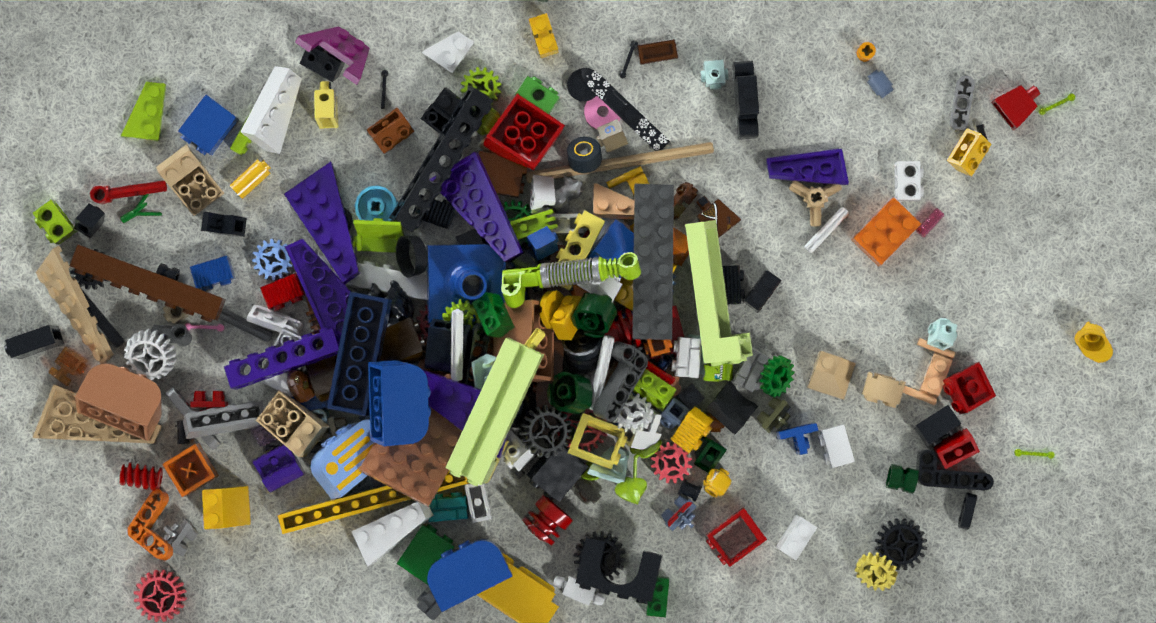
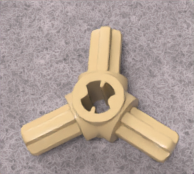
(815, 208)

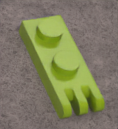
(530, 224)

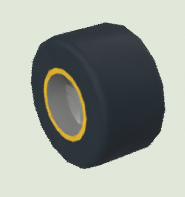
(584, 154)

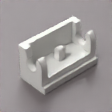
(541, 193)

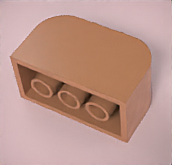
(526, 320)
(120, 400)

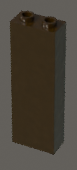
(400, 343)

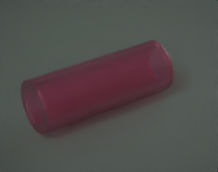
(930, 222)

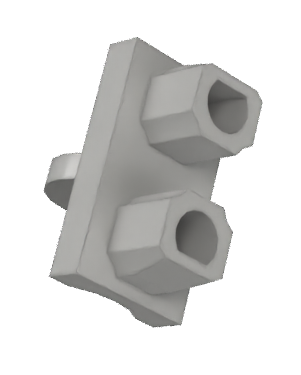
(185, 530)

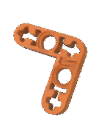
(145, 530)

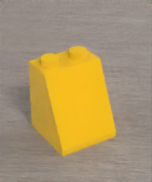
(226, 507)

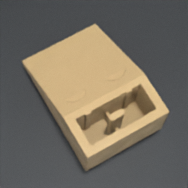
(189, 180)
(292, 424)

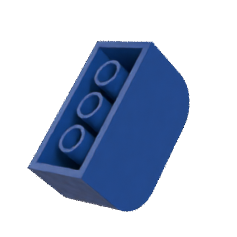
(397, 403)
(467, 572)

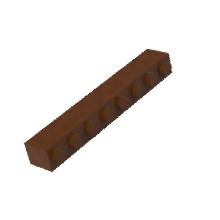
(148, 283)

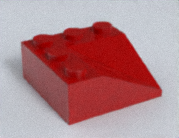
(523, 133)

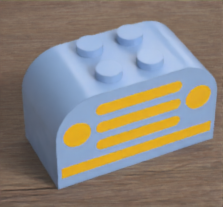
(340, 458)

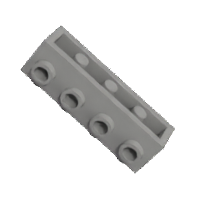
(222, 420)

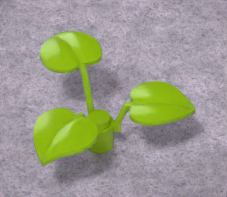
(631, 488)

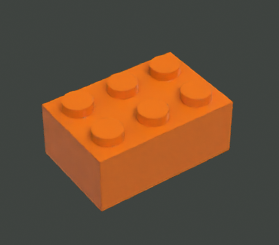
(886, 231)

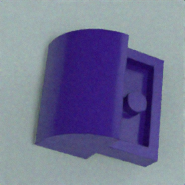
(278, 468)

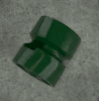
(901, 478)

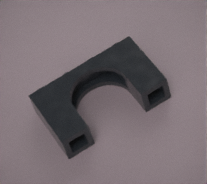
(591, 573)

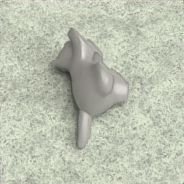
(569, 191)

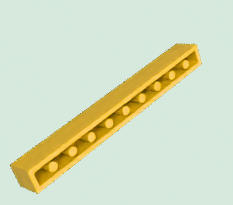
(351, 505)

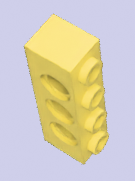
(594, 226)

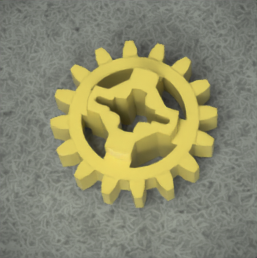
(876, 571)

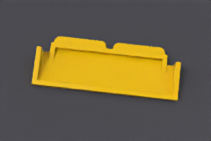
(522, 596)

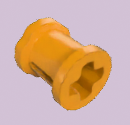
(870, 48)

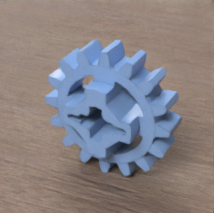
(276, 250)

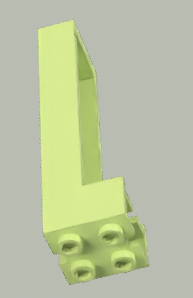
(711, 301)
(494, 412)

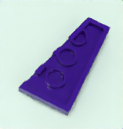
(810, 167)

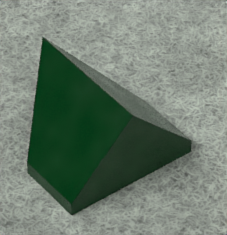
(708, 454)

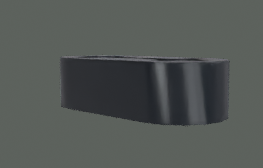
(967, 511)

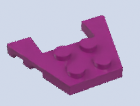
(341, 45)

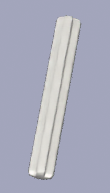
(457, 345)
(602, 368)

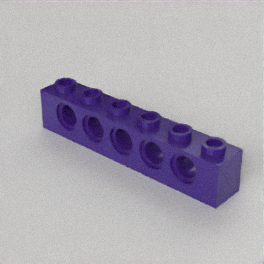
(235, 369)

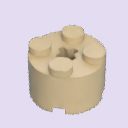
(883, 388)

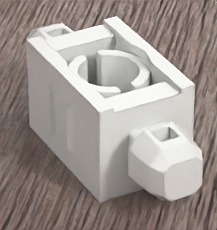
(573, 591)

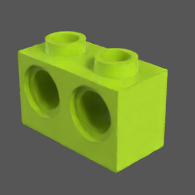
(58, 219)
(654, 389)

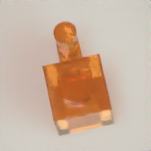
(70, 362)

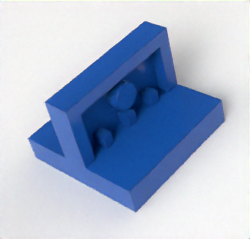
(800, 442)

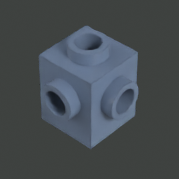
(673, 414)

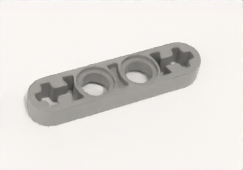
(183, 406)

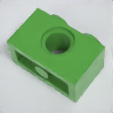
(533, 85)

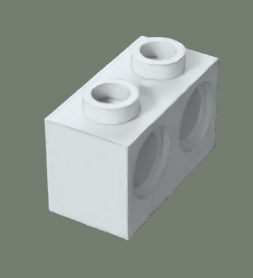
(903, 180)

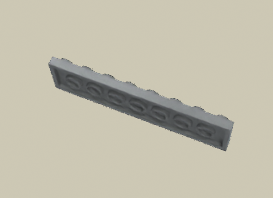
(655, 255)

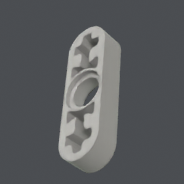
(959, 88)

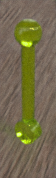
(1071, 97)
(1050, 455)

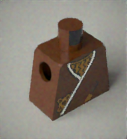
(717, 211)

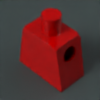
(1016, 105)

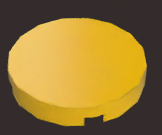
(549, 303)

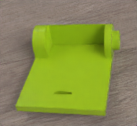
(377, 235)

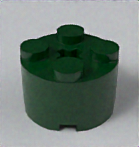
(594, 314)
(570, 393)

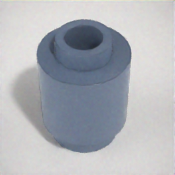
(880, 83)

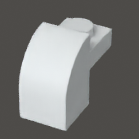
(647, 437)

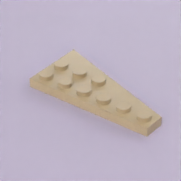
(72, 303)
(62, 421)

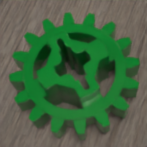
(777, 376)

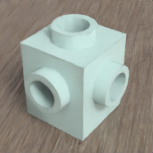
(714, 67)
(942, 334)

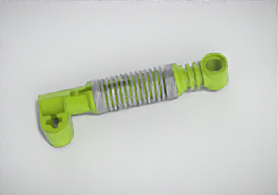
(567, 273)

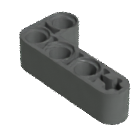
(622, 381)

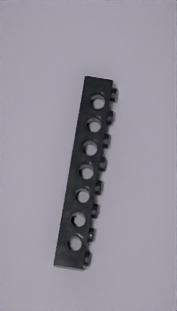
(431, 163)

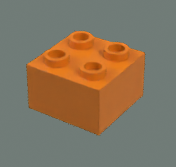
(190, 470)

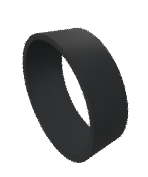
(403, 257)

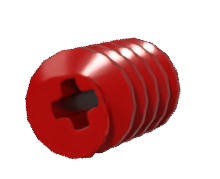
(141, 477)

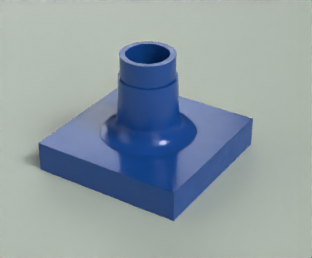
(451, 265)

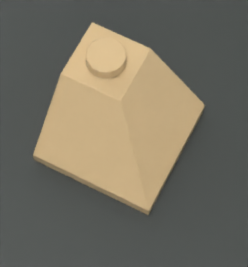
(831, 375)

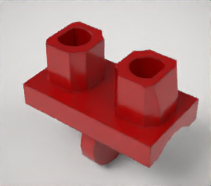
(200, 400)

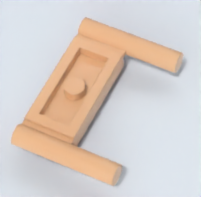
(935, 374)

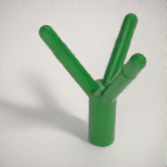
(135, 212)

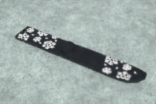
(624, 109)

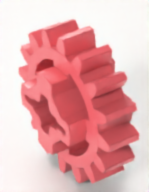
(665, 471)

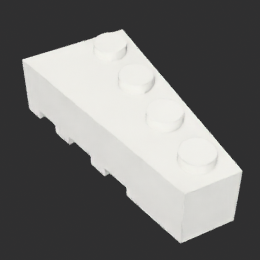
(273, 110)
(385, 533)

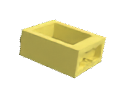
(587, 420)

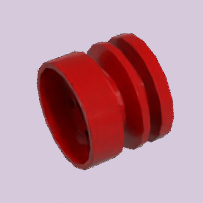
(622, 328)
(547, 520)

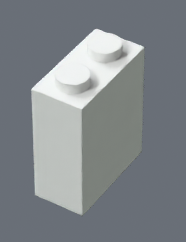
(796, 537)

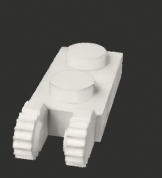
(273, 320)

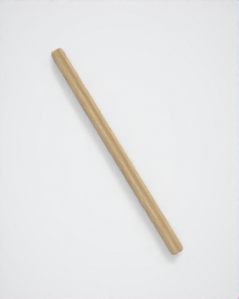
(630, 160)

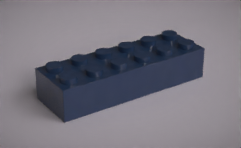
(359, 344)

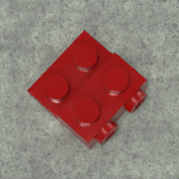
(968, 388)

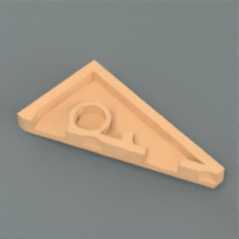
(611, 204)

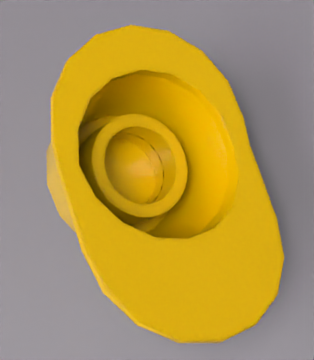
(1094, 343)

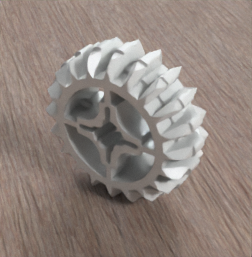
(154, 349)

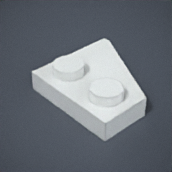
(449, 51)

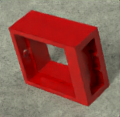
(760, 538)

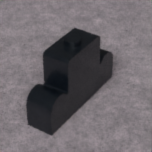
(746, 99)

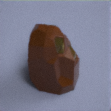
(300, 385)

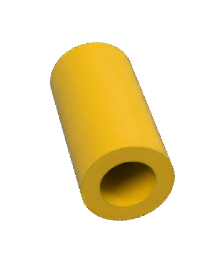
(250, 178)

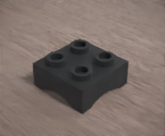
(731, 408)

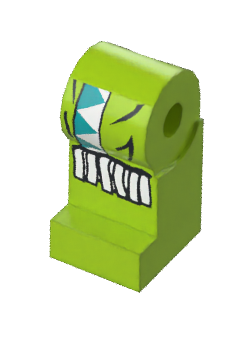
(718, 373)

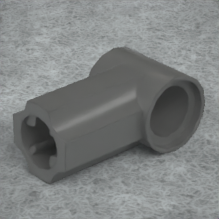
(173, 332)

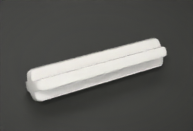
(826, 230)

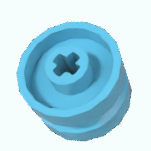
(370, 198)

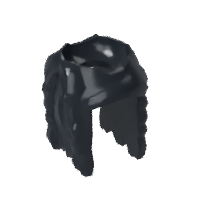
(401, 303)

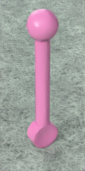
(219, 327)

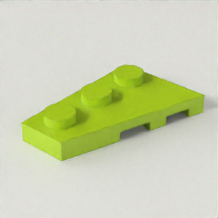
(147, 113)

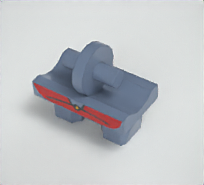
(683, 514)

